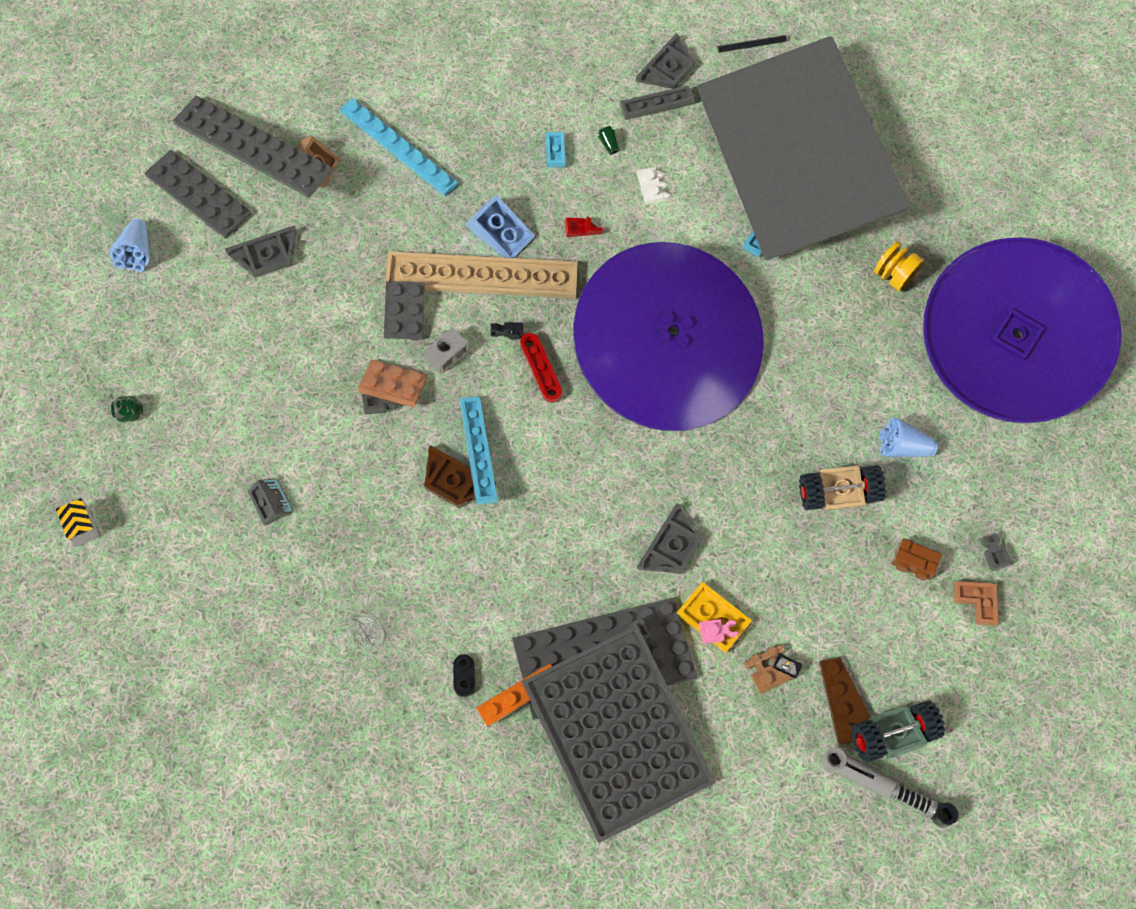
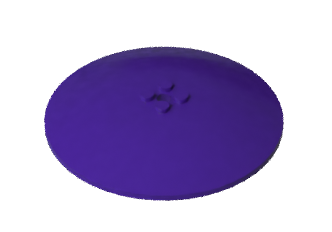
(1049, 297)
(645, 369)

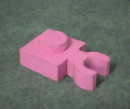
(714, 632)

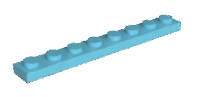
(398, 147)

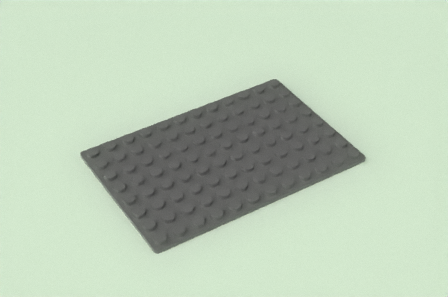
(801, 148)

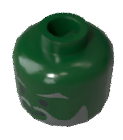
(126, 408)

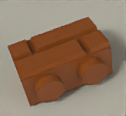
(916, 559)

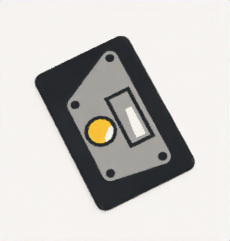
(787, 665)

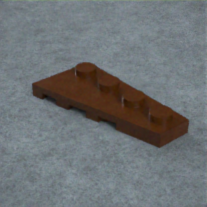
(843, 699)

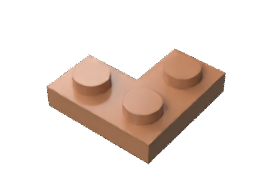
(980, 595)

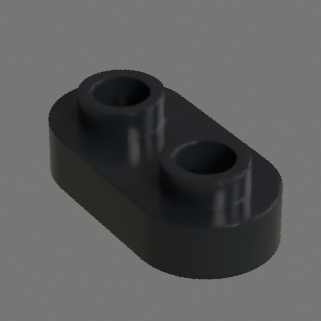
(464, 675)

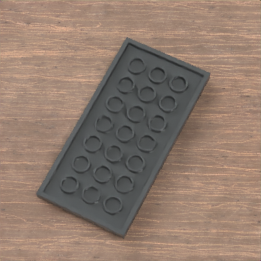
(565, 641)

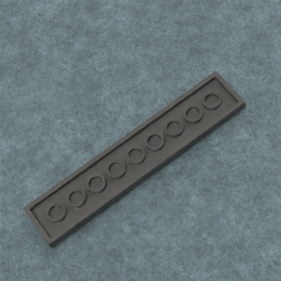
(253, 146)

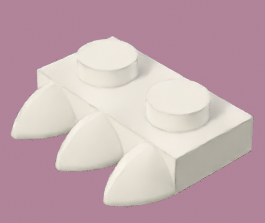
(651, 186)

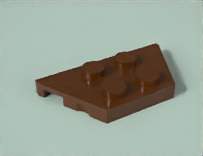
(448, 478)

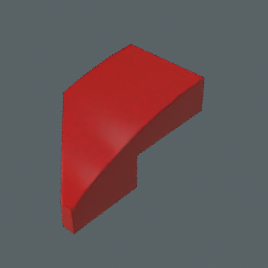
(581, 227)

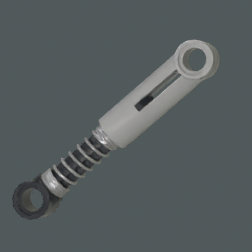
(887, 787)

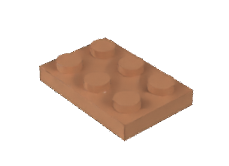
(392, 383)

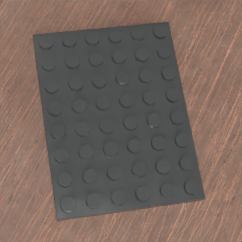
(617, 733)

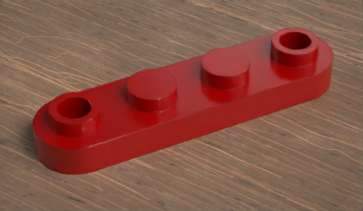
(541, 367)

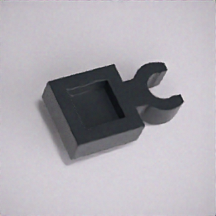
(512, 330)

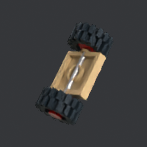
(842, 487)

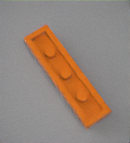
(505, 702)

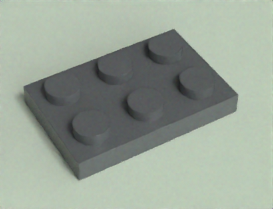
(404, 310)

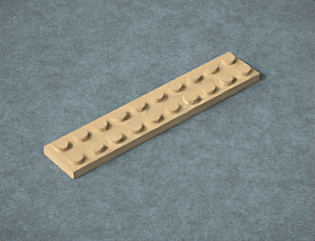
(485, 274)

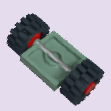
(897, 731)

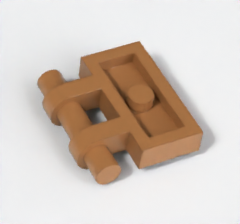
(767, 678)

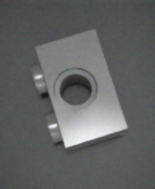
(443, 359)

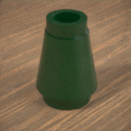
(608, 138)

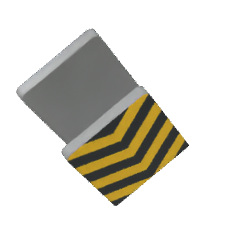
(77, 522)

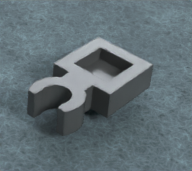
(376, 405)
(996, 555)

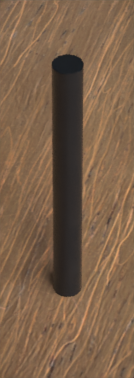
(752, 43)

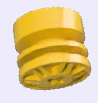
(898, 266)

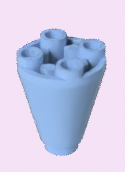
(131, 247)
(905, 441)

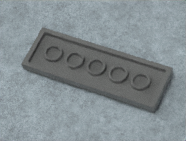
(198, 193)

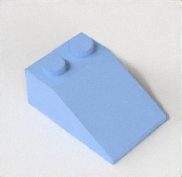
(500, 228)

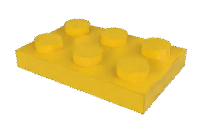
(709, 606)

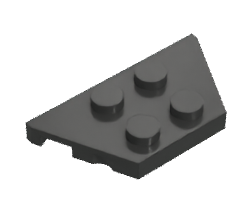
(668, 65)
(265, 252)
(672, 545)

